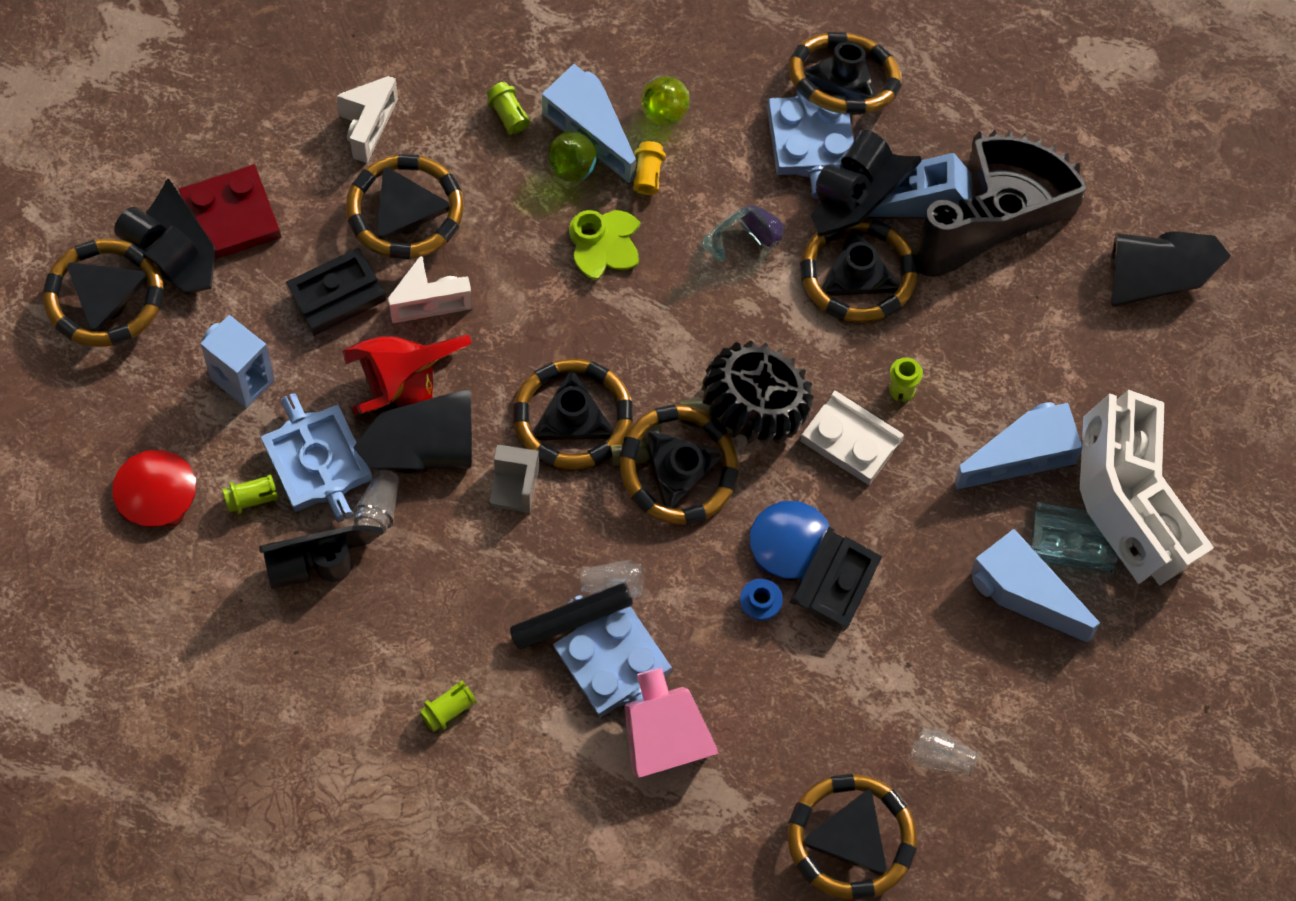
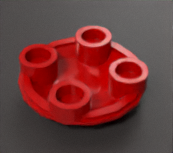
(154, 489)

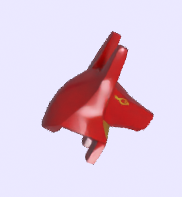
(399, 369)

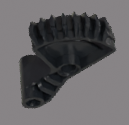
(1004, 202)

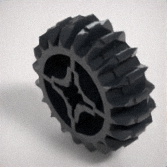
(757, 393)

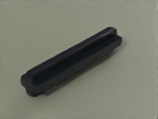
(571, 615)

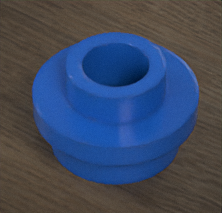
(759, 611)

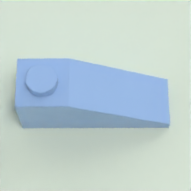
(581, 105)
(930, 181)
(1032, 444)
(1027, 585)

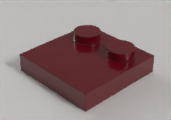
(233, 210)

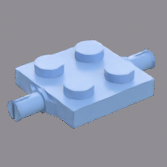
(807, 137)
(316, 458)
(608, 657)

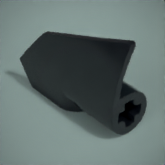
(859, 184)
(171, 240)
(1163, 265)
(421, 436)
(292, 558)

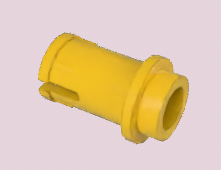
(649, 160)

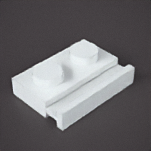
(852, 437)

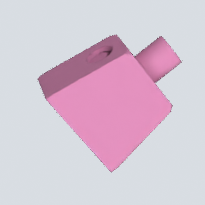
(664, 727)

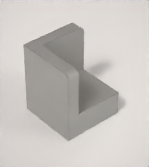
(514, 478)

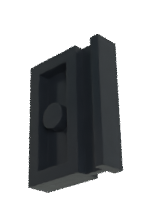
(336, 291)
(836, 579)

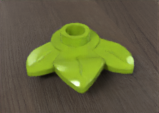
(608, 246)

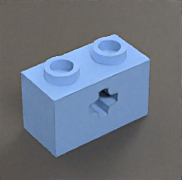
(237, 360)

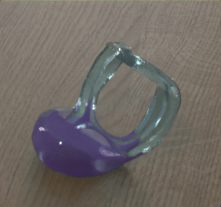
(757, 222)

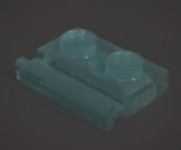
(1070, 539)

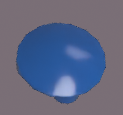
(786, 538)

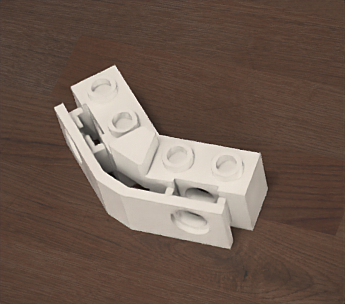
(1127, 491)

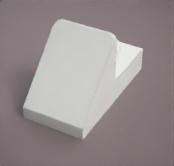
(369, 111)
(419, 299)

